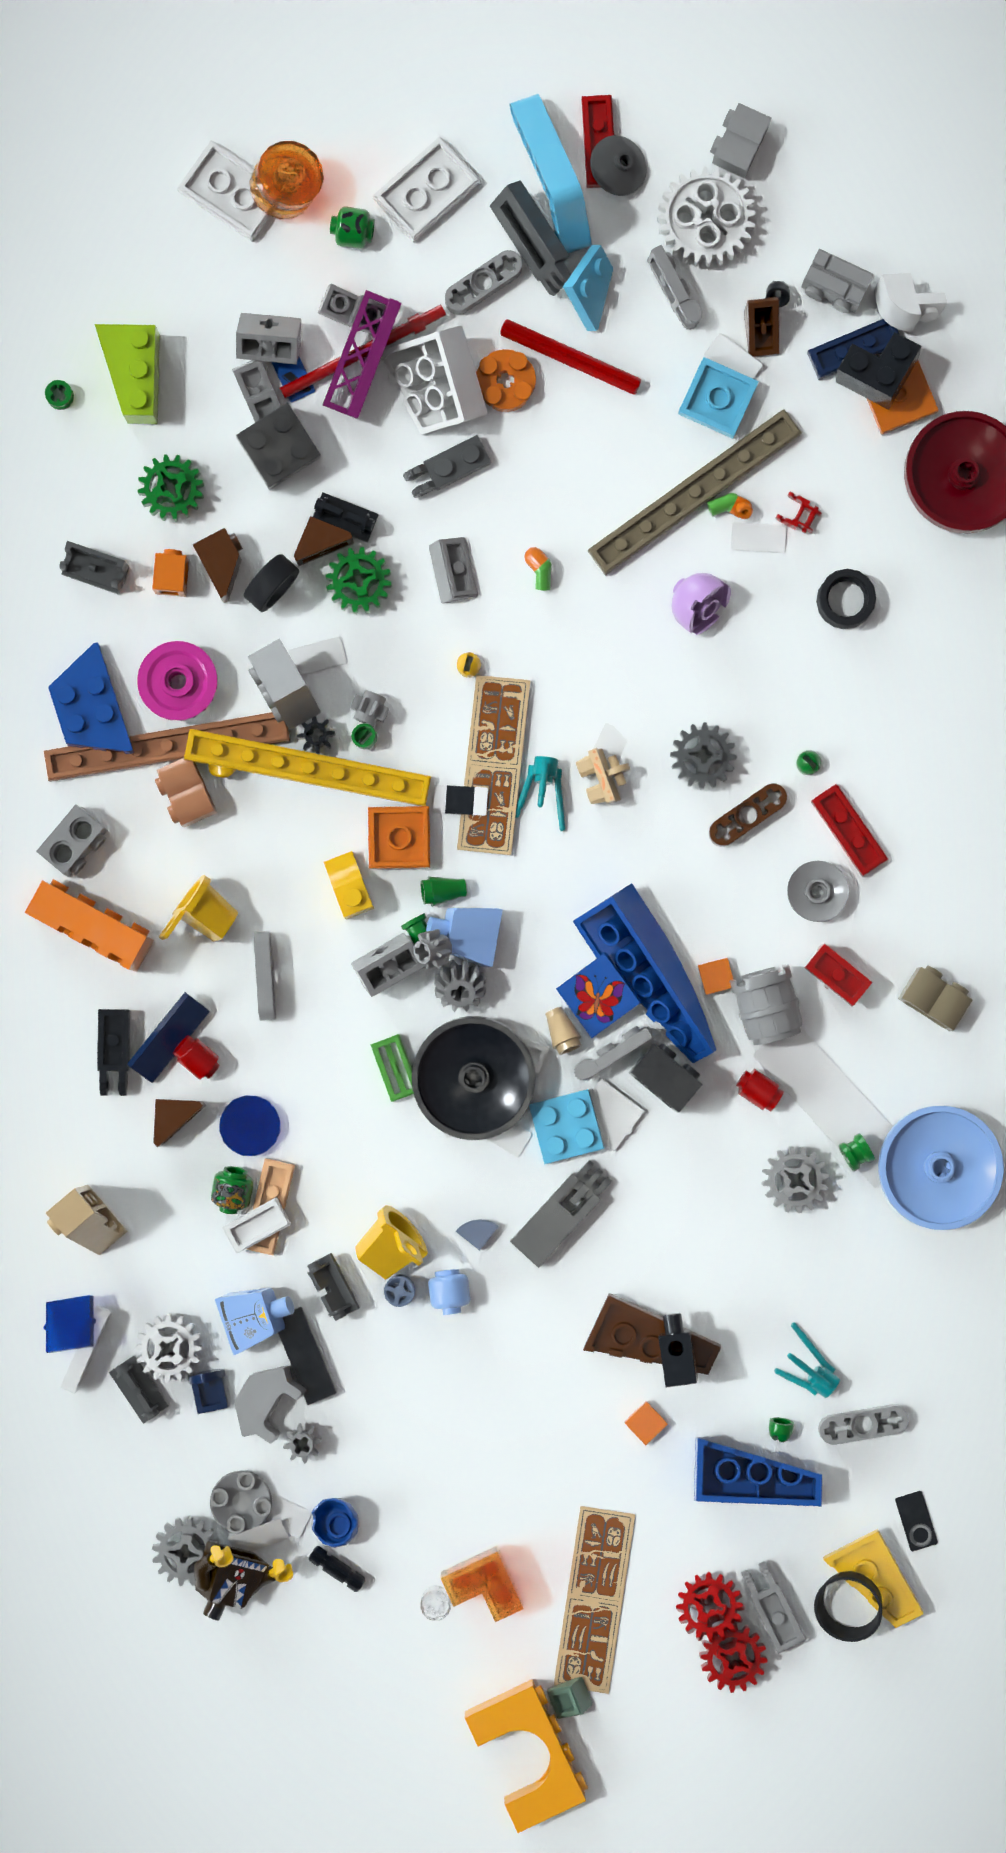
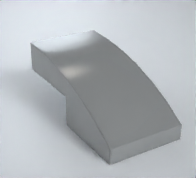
(256, 389)

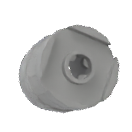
(768, 1005)

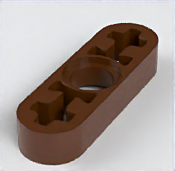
(771, 808)

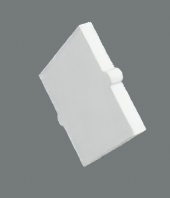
(614, 1113)

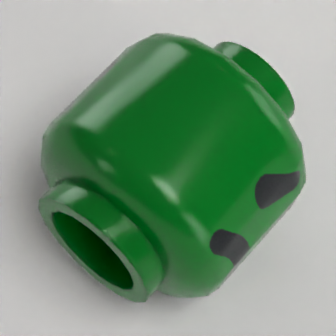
(352, 227)

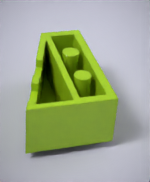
(134, 368)

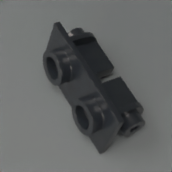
(346, 516)

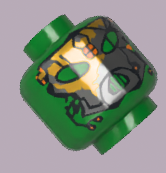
(232, 1189)

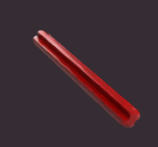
(570, 356)

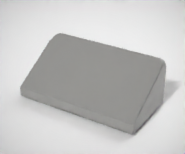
(452, 569)

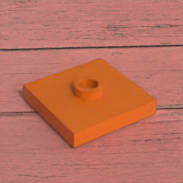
(911, 404)
(399, 837)

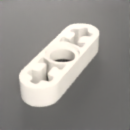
(83, 1357)

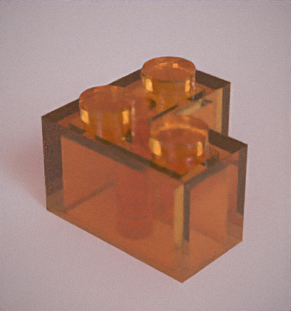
(487, 1576)

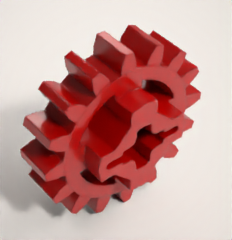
(705, 1619)
(727, 1669)

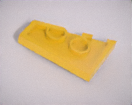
(873, 1558)

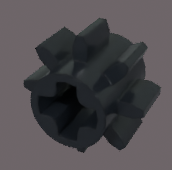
(309, 729)

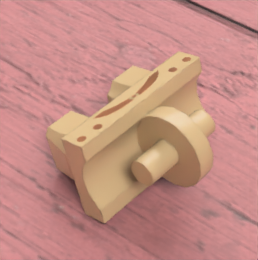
(606, 789)

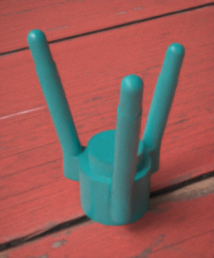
(545, 771)
(821, 1379)

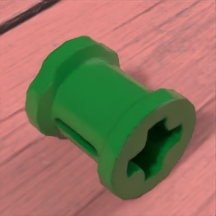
(415, 926)

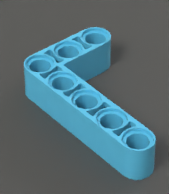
(553, 171)

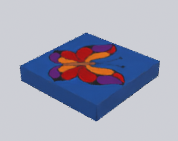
(598, 995)

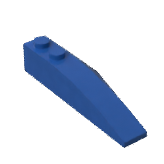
(650, 965)

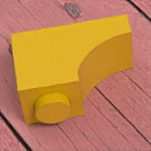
(348, 885)

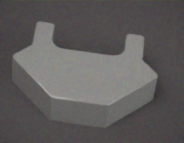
(259, 1399)

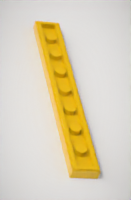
(307, 767)

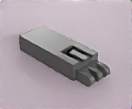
(532, 236)
(554, 1222)

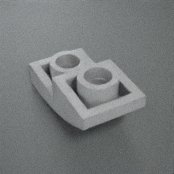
(343, 307)

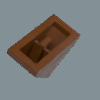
(762, 326)
(320, 540)
(172, 1116)

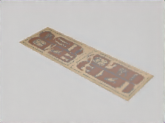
(495, 762)

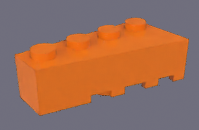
(89, 925)

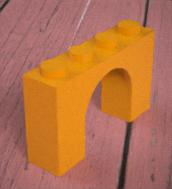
(525, 1710)

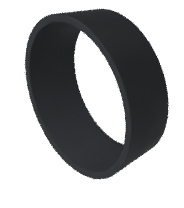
(837, 1630)

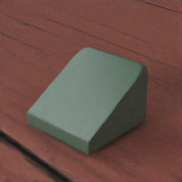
(570, 1698)

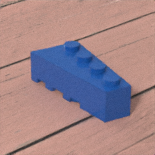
(742, 1477)

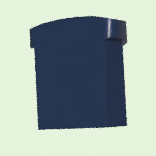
(209, 1390)

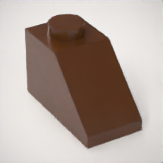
(221, 560)

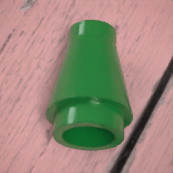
(441, 890)

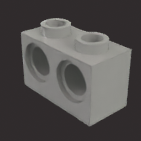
(66, 835)

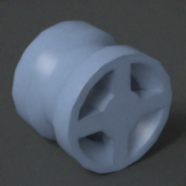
(398, 1295)

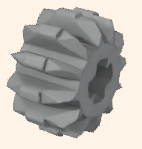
(460, 985)

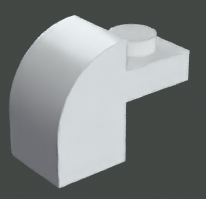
(902, 306)

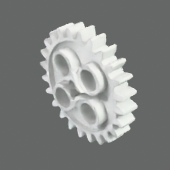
(725, 198)

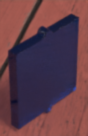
(69, 1324)

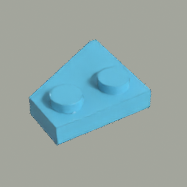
(589, 286)

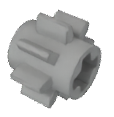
(369, 708)
(432, 949)
(299, 1435)

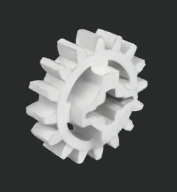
(157, 1337)

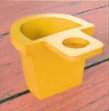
(204, 911)
(391, 1243)

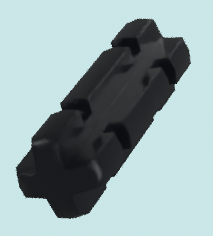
(337, 1569)

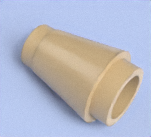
(562, 1031)

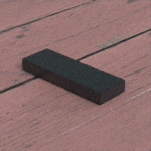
(306, 1357)

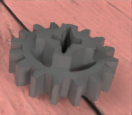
(702, 769)

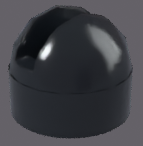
(785, 292)

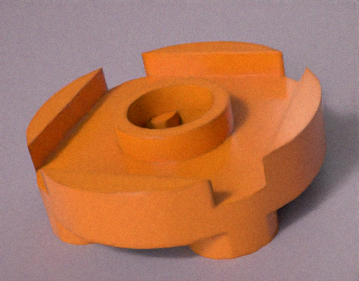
(516, 366)

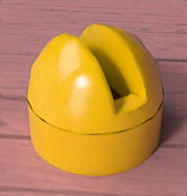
(474, 668)

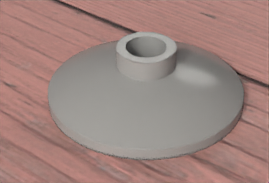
(833, 887)

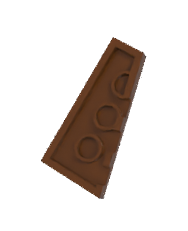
(633, 1333)

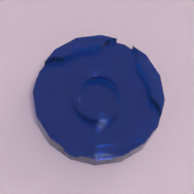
(250, 1125)

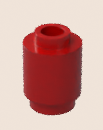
(196, 1057)
(759, 1090)

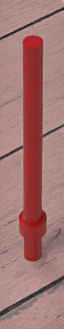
(415, 323)

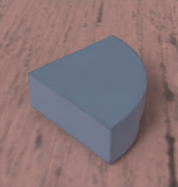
(477, 1231)

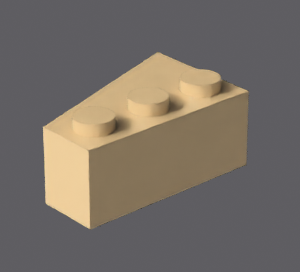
(85, 1220)

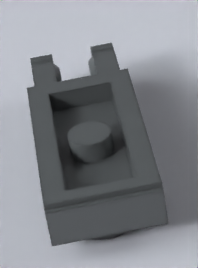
(449, 466)

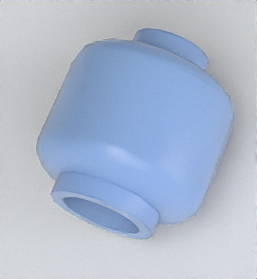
(449, 1291)

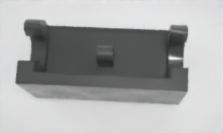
(94, 567)

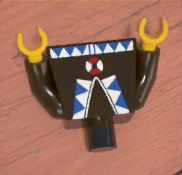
(233, 1576)

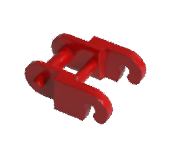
(804, 505)

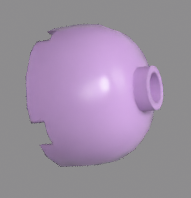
(698, 600)

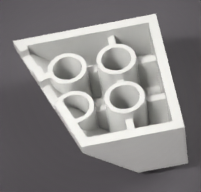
(436, 379)

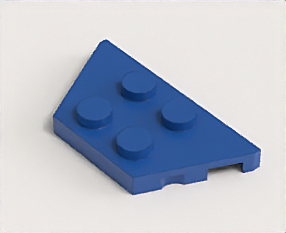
(89, 705)

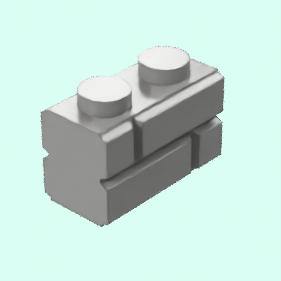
(836, 281)

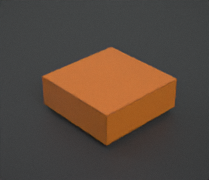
(715, 976)
(645, 1423)

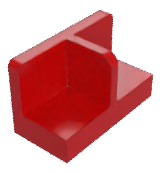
(838, 974)

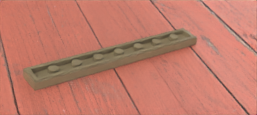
(694, 492)

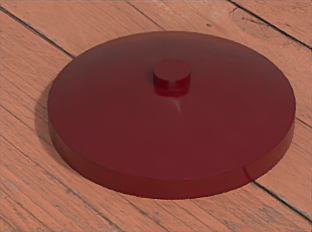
(959, 472)

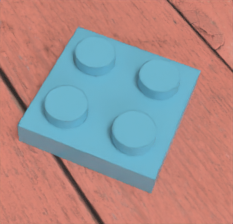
(718, 397)
(566, 1126)

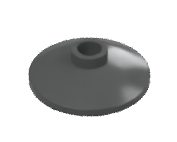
(609, 171)

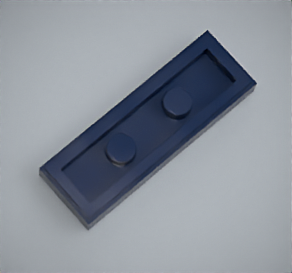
(828, 356)
(160, 1045)

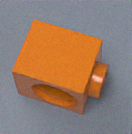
(170, 573)

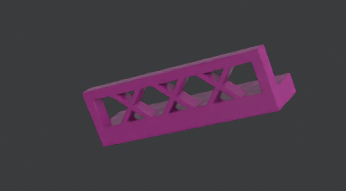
(373, 357)

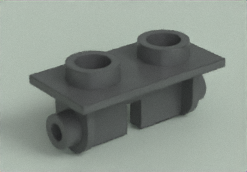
(328, 1275)
(138, 1389)

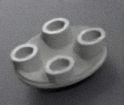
(240, 1501)

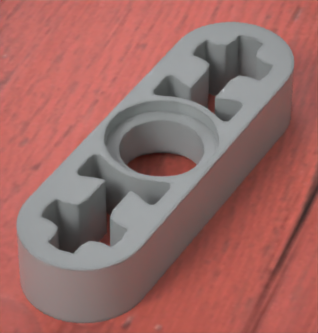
(496, 262)
(264, 976)
(884, 1412)

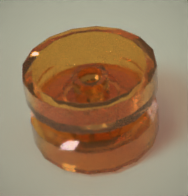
(286, 179)

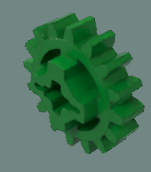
(161, 494)
(344, 583)

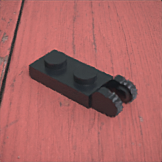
(113, 1048)

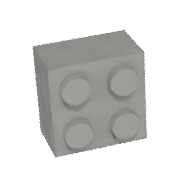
(282, 685)

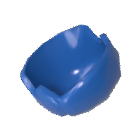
(335, 1522)

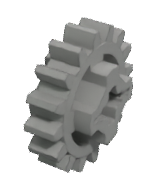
(785, 1191)
(172, 1548)

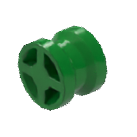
(856, 1152)

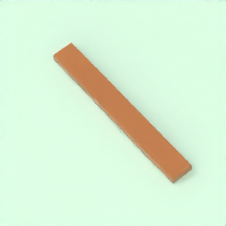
(158, 747)

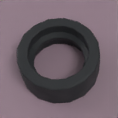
(850, 576)
(271, 583)

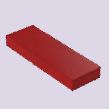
(597, 125)
(849, 830)

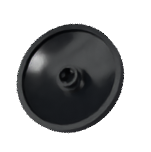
(473, 1078)

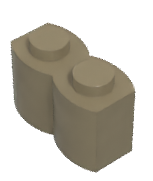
(935, 998)

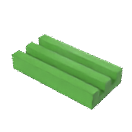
(386, 1043)

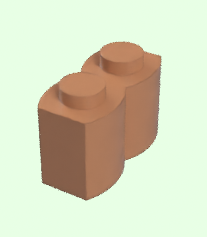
(186, 792)

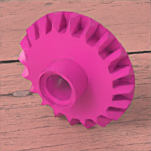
(162, 666)

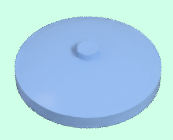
(941, 1167)

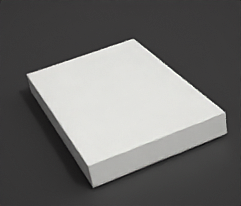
(222, 188)
(426, 189)

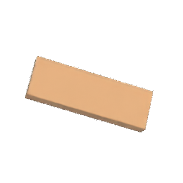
(273, 1183)

